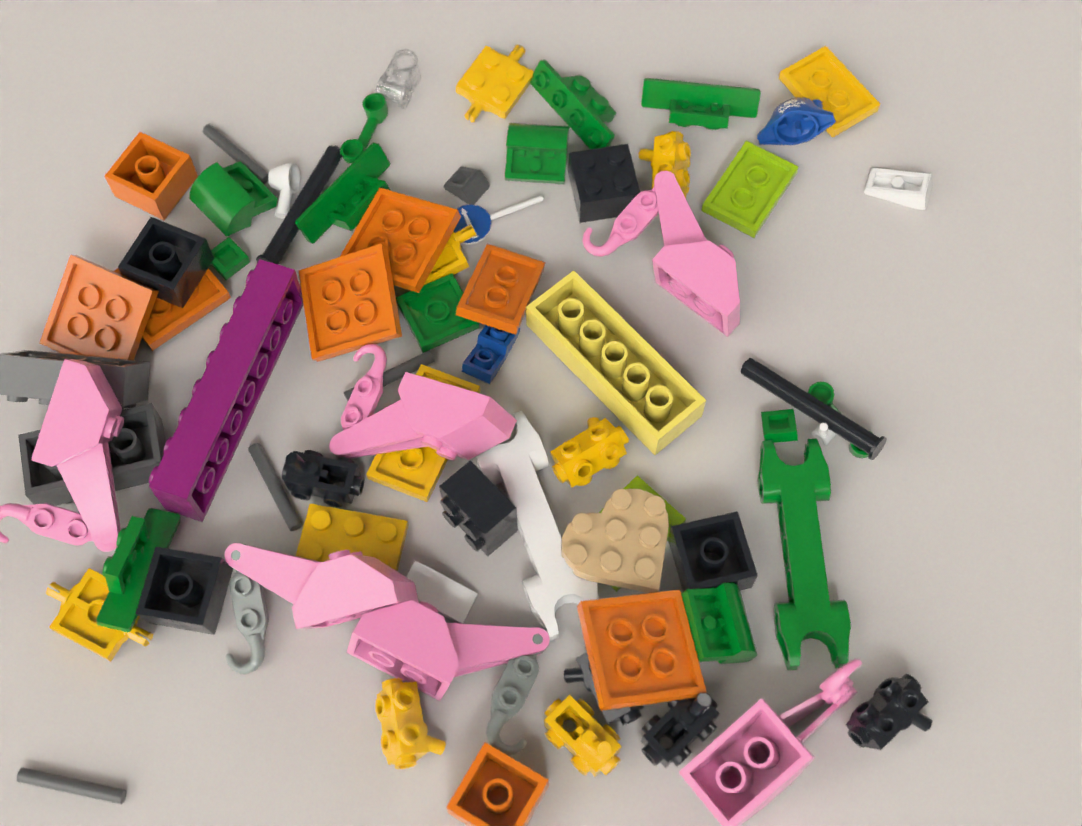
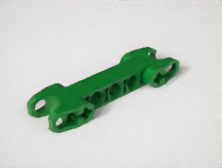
(809, 607)

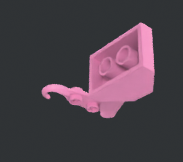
(688, 264)
(427, 415)
(76, 439)
(761, 753)

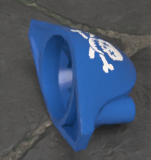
(796, 122)

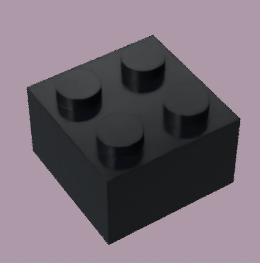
(602, 182)
(167, 261)
(478, 509)
(712, 553)
(184, 590)

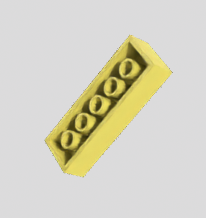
(615, 362)

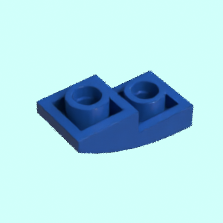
(489, 353)

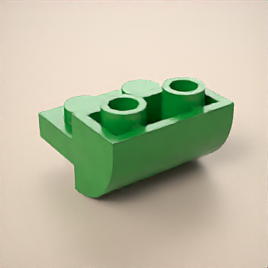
(536, 153)
(231, 196)
(719, 624)

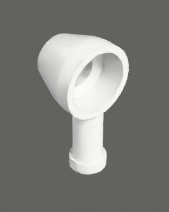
(287, 180)

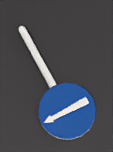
(481, 220)

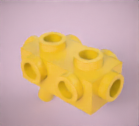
(670, 155)
(589, 452)
(402, 724)
(591, 744)

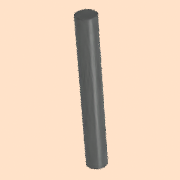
(234, 152)
(398, 372)
(275, 487)
(71, 785)

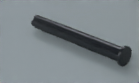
(308, 194)
(813, 408)

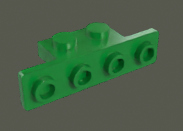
(700, 102)
(576, 104)
(347, 196)
(130, 563)

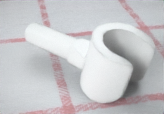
(823, 432)

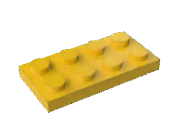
(416, 469)

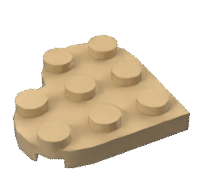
(620, 544)

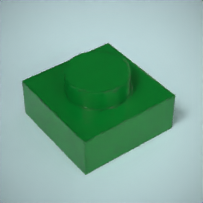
(229, 258)
(779, 425)

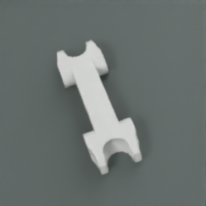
(515, 469)

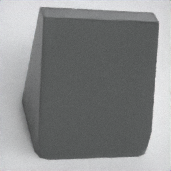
(467, 184)

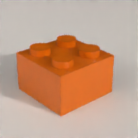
(151, 175)
(497, 791)

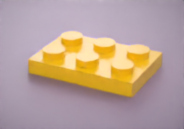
(828, 80)
(337, 530)

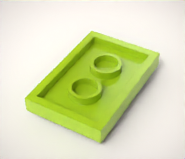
(750, 189)

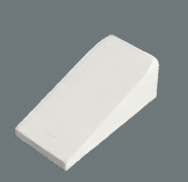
(900, 187)
(443, 593)

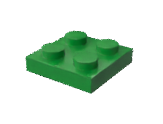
(433, 313)

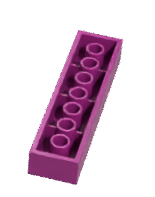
(227, 392)

